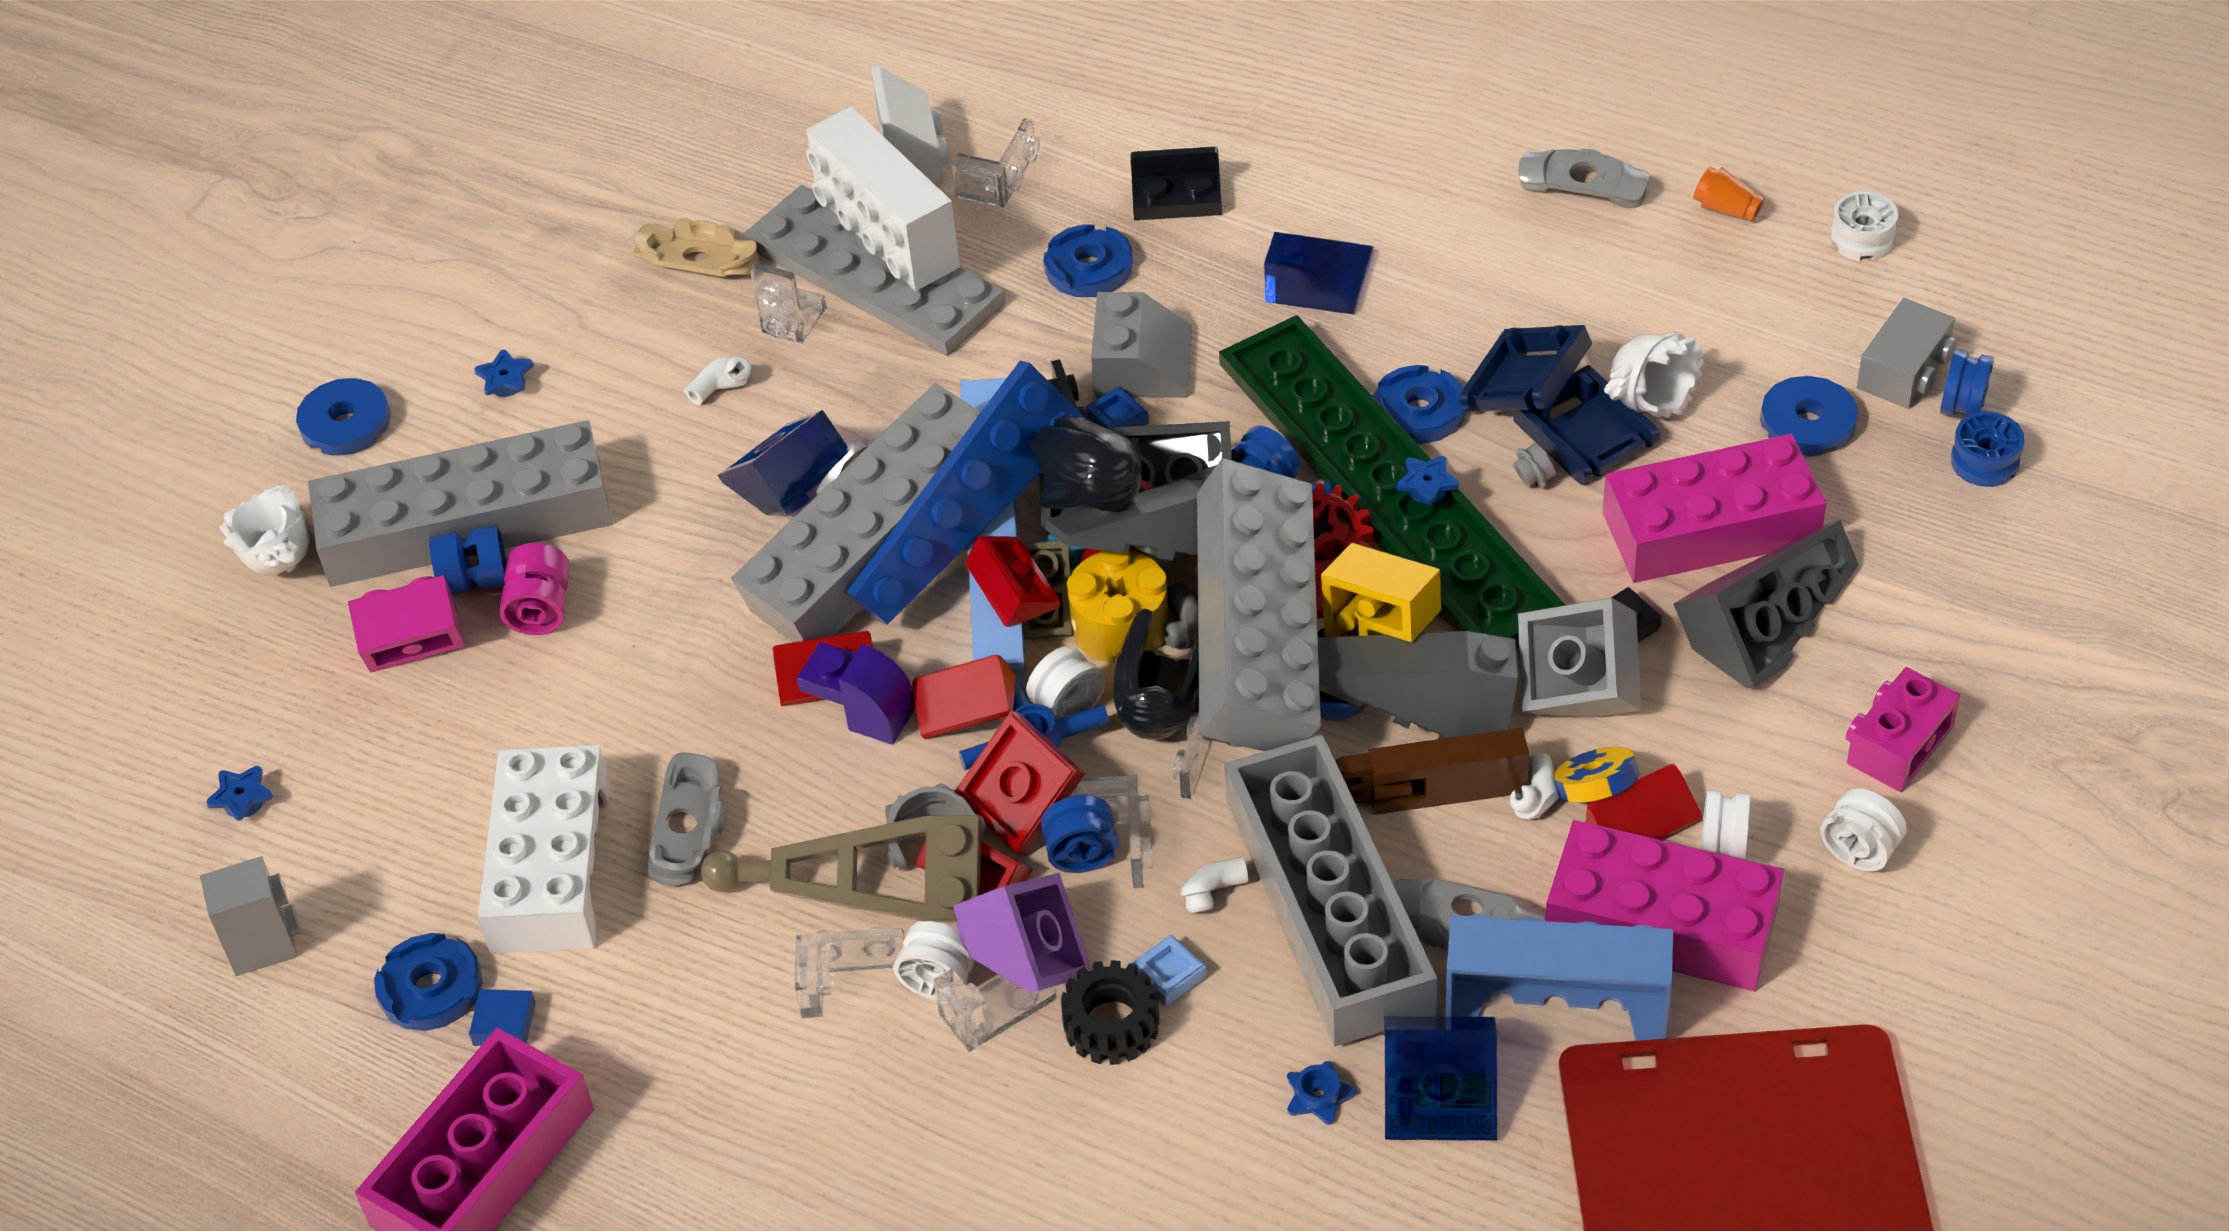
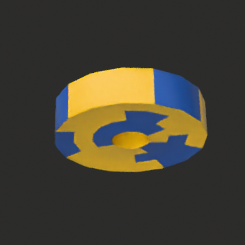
(1596, 774)

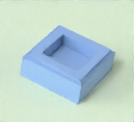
(1171, 969)

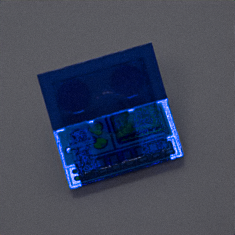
(787, 464)
(1440, 1078)

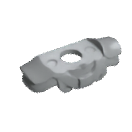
(1613, 177)
(690, 789)
(1431, 902)

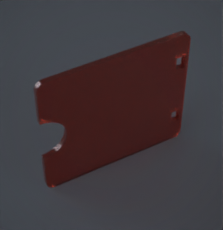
(1743, 1134)

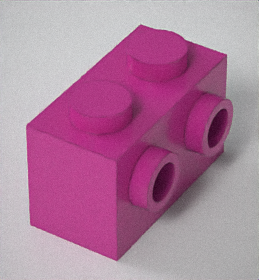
(406, 623)
(1901, 728)

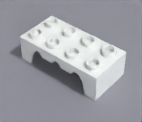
(883, 198)
(542, 849)

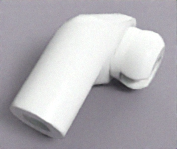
(718, 375)
(1542, 791)
(1211, 877)

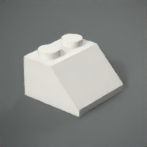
(910, 123)

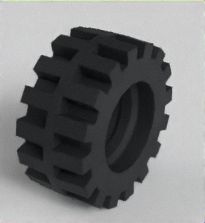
(1112, 1038)

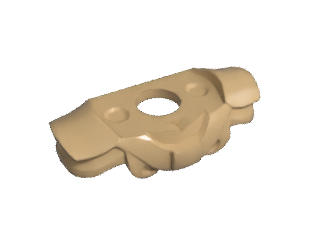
(669, 246)

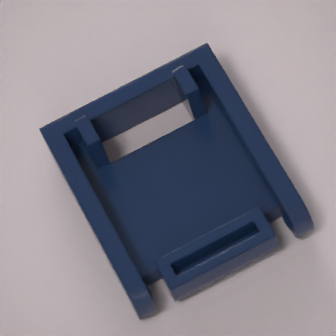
(1521, 382)
(1591, 435)

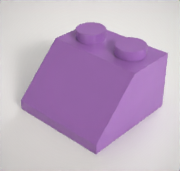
(1024, 933)

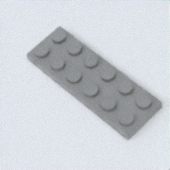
(818, 248)

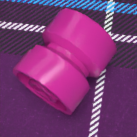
(535, 589)

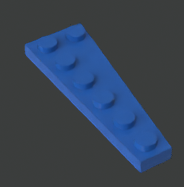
(964, 494)

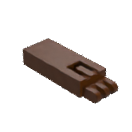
(1438, 771)

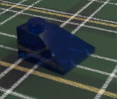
(1315, 272)

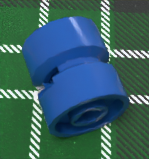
(451, 559)

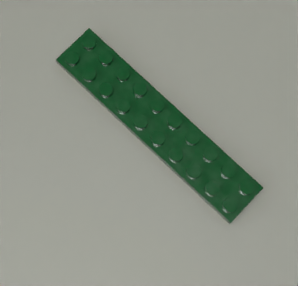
(1365, 451)

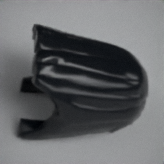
(1086, 465)
(1153, 690)

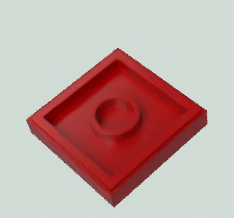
(1018, 781)

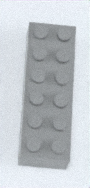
(526, 483)
(809, 565)
(1256, 608)
(1329, 889)

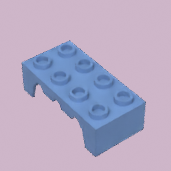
(1563, 960)

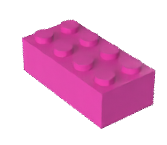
(1711, 507)
(1712, 901)
(478, 1142)

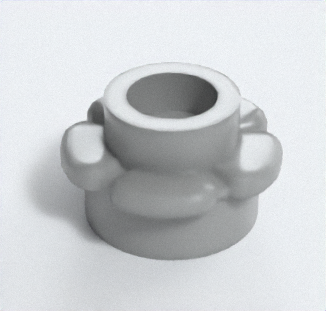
(1534, 466)

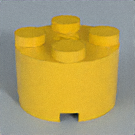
(1108, 594)

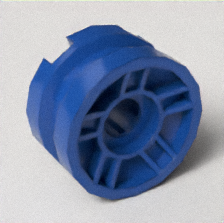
(1966, 383)
(1987, 448)
(1268, 451)
(1079, 834)

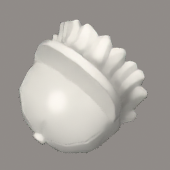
(1656, 373)
(268, 531)

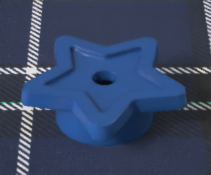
(502, 384)
(1427, 491)
(243, 804)
(1318, 1078)

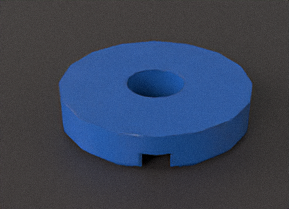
(1086, 279)
(1418, 383)
(343, 396)
(1815, 396)
(431, 1006)

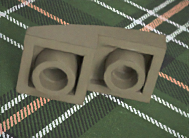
(1055, 564)

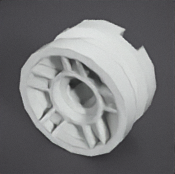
(1864, 225)
(1066, 682)
(1726, 824)
(1863, 829)
(928, 953)

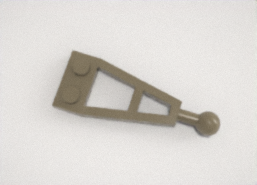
(950, 867)

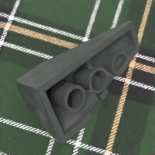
(1169, 454)
(1154, 522)
(1762, 609)
(1439, 681)

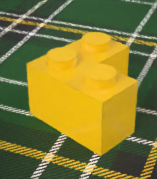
(1378, 595)

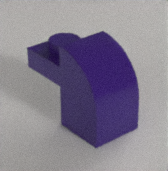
(867, 683)

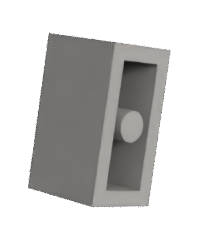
(1907, 353)
(250, 915)

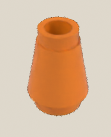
(1727, 195)

